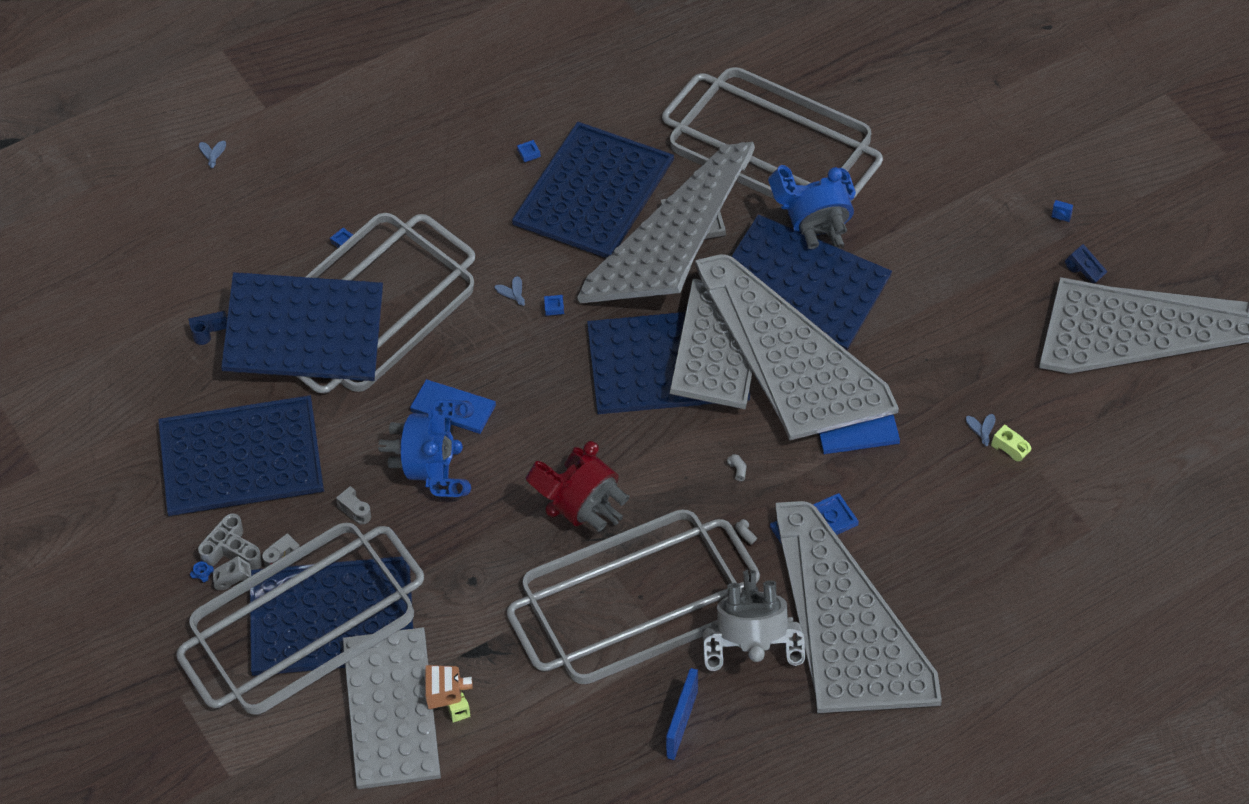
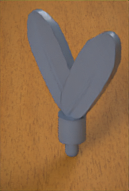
(213, 154)
(514, 293)
(982, 431)

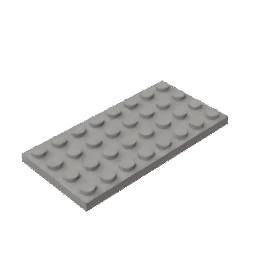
(708, 356)
(390, 711)

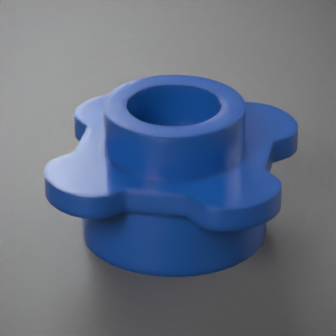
(199, 567)

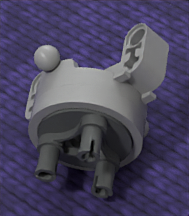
(752, 623)

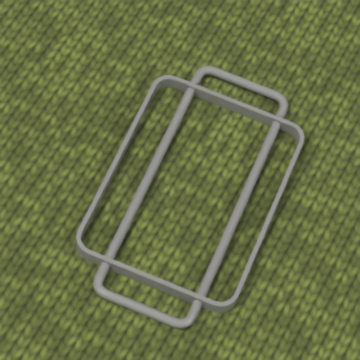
(783, 92)
(403, 228)
(604, 545)
(270, 571)

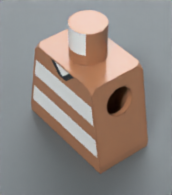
(445, 685)

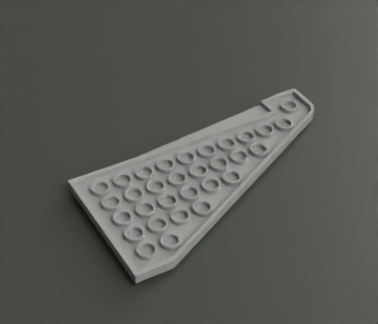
(664, 246)
(1117, 326)
(799, 366)
(852, 638)

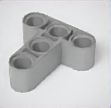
(227, 542)

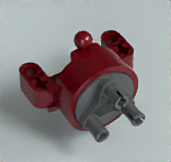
(580, 489)

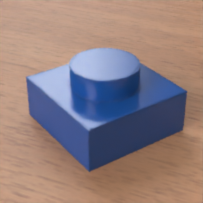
(528, 151)
(1062, 211)
(340, 237)
(554, 305)

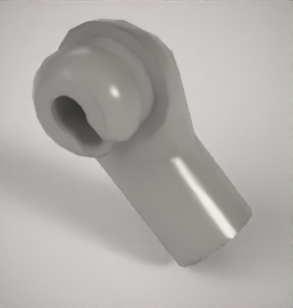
(735, 460)
(742, 529)

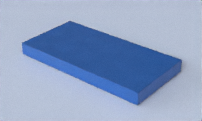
(435, 391)
(861, 435)
(834, 512)
(682, 714)

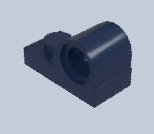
(1084, 261)
(203, 325)

